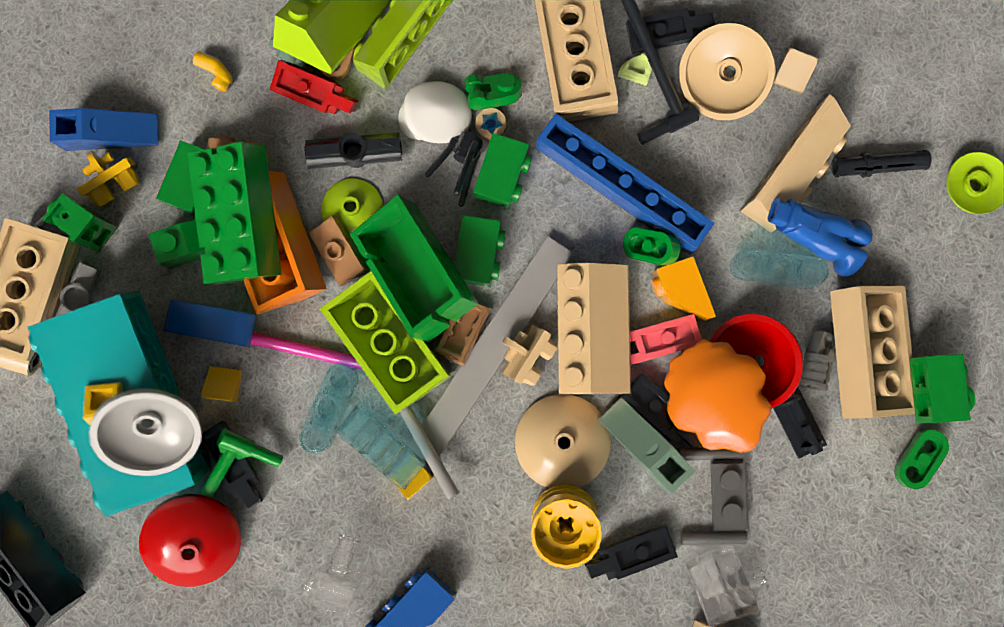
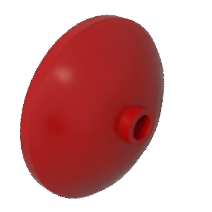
(775, 343)
(191, 523)

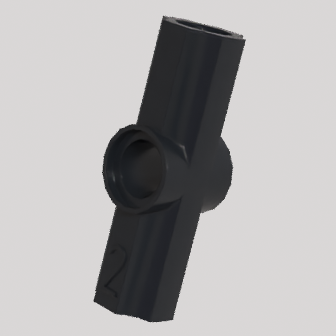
(333, 151)

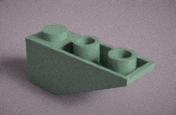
(646, 446)

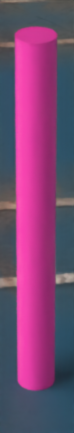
(304, 350)

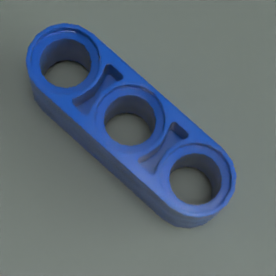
(210, 323)

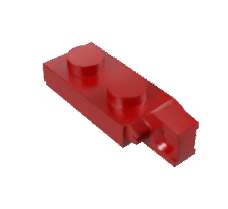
(311, 89)

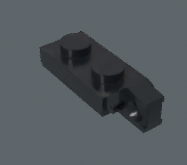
(671, 28)
(651, 405)
(241, 476)
(633, 554)

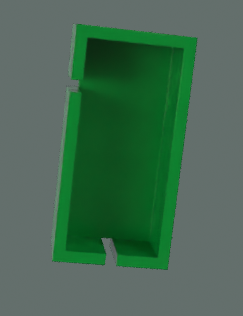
(234, 213)
(417, 271)

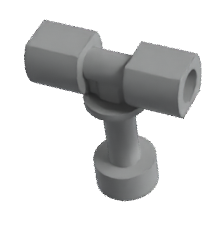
(77, 294)

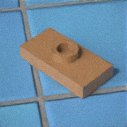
(338, 250)
(462, 335)

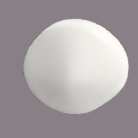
(434, 112)

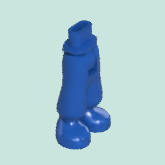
(823, 233)

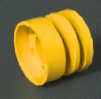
(565, 543)

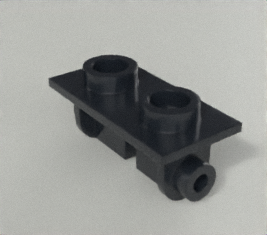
(800, 425)

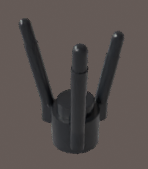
(467, 153)

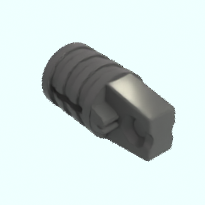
(818, 361)

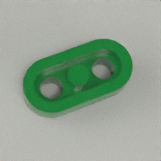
(653, 248)
(923, 462)

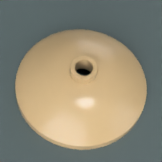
(704, 74)
(539, 435)

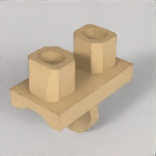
(524, 352)

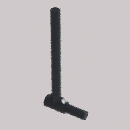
(679, 114)

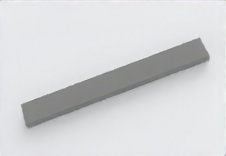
(489, 350)

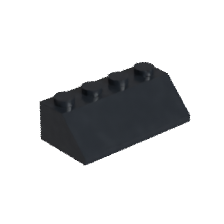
(32, 571)

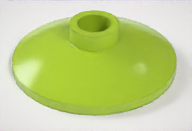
(989, 177)
(351, 190)

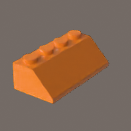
(298, 264)

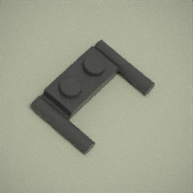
(727, 495)

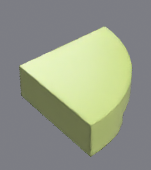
(636, 69)

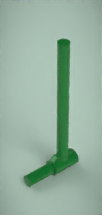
(235, 447)

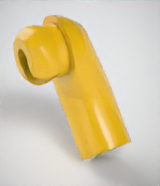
(212, 64)

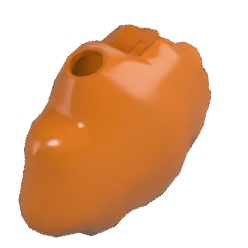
(717, 396)

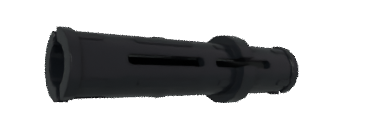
(869, 164)

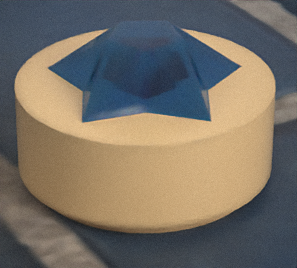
(490, 122)

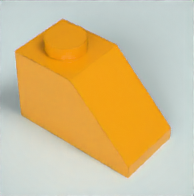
(683, 288)

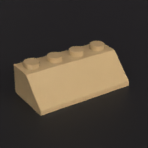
(800, 161)
(594, 329)
(873, 351)

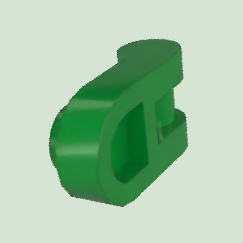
(504, 89)

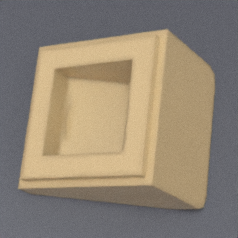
(795, 70)

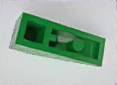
(176, 245)

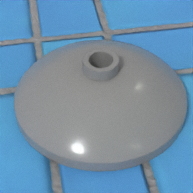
(142, 445)

